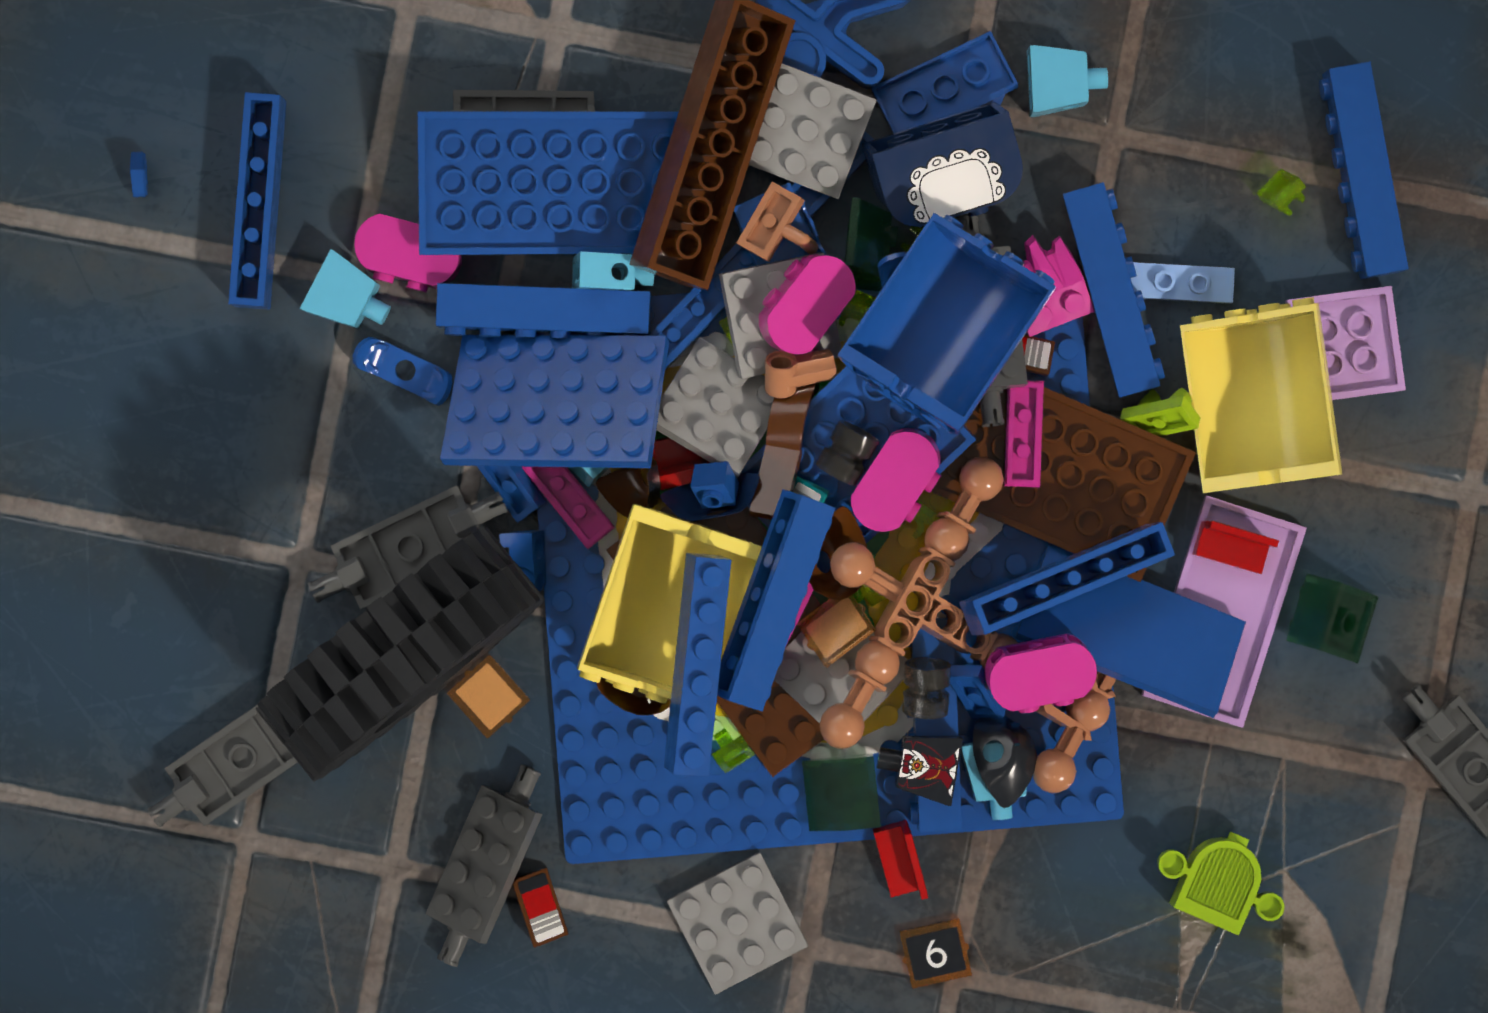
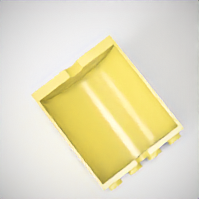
(1261, 396)
(640, 605)

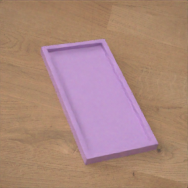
(1241, 595)

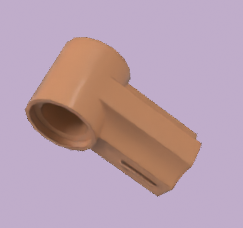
(787, 372)

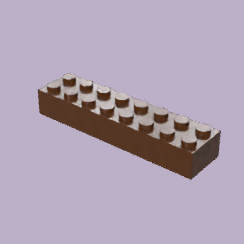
(712, 142)

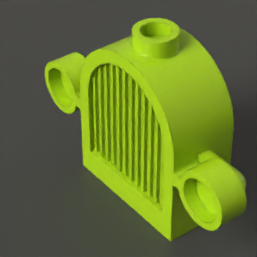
(1220, 883)

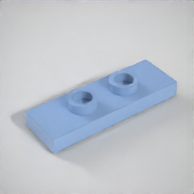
(1184, 282)

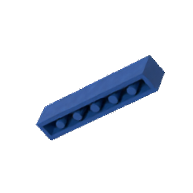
(1364, 170)
(257, 201)
(1111, 289)
(541, 310)
(1066, 578)
(773, 599)
(697, 664)
(928, 814)

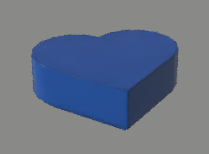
(138, 174)

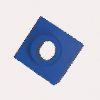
(714, 484)

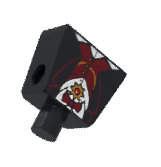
(924, 765)

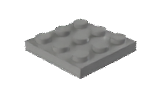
(811, 131)
(743, 299)
(714, 408)
(821, 687)
(737, 923)

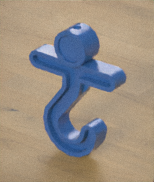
(822, 37)

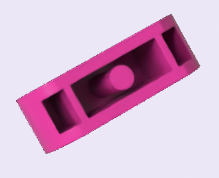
(392, 251)
(806, 303)
(897, 480)
(1040, 673)

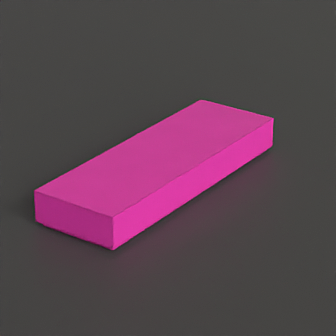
(1024, 435)
(571, 503)

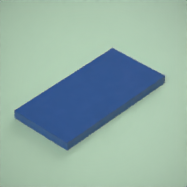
(1147, 638)

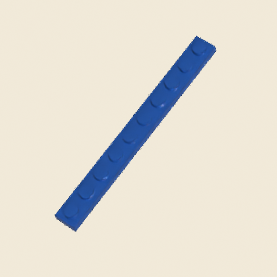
(703, 306)

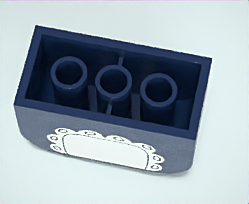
(946, 165)

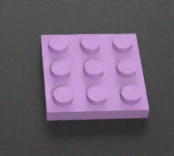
(1361, 342)

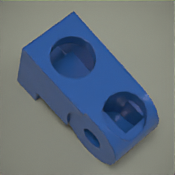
(528, 551)

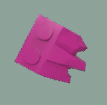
(1071, 294)

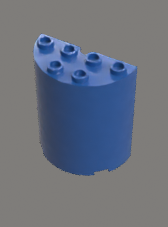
(946, 323)

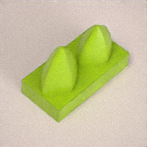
(1163, 416)

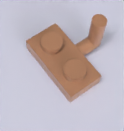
(773, 222)

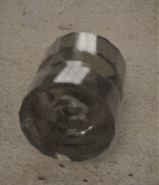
(847, 452)
(926, 691)

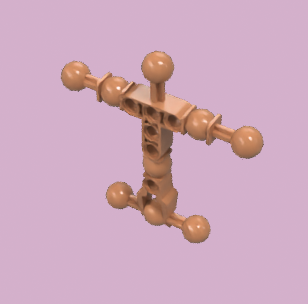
(879, 659)

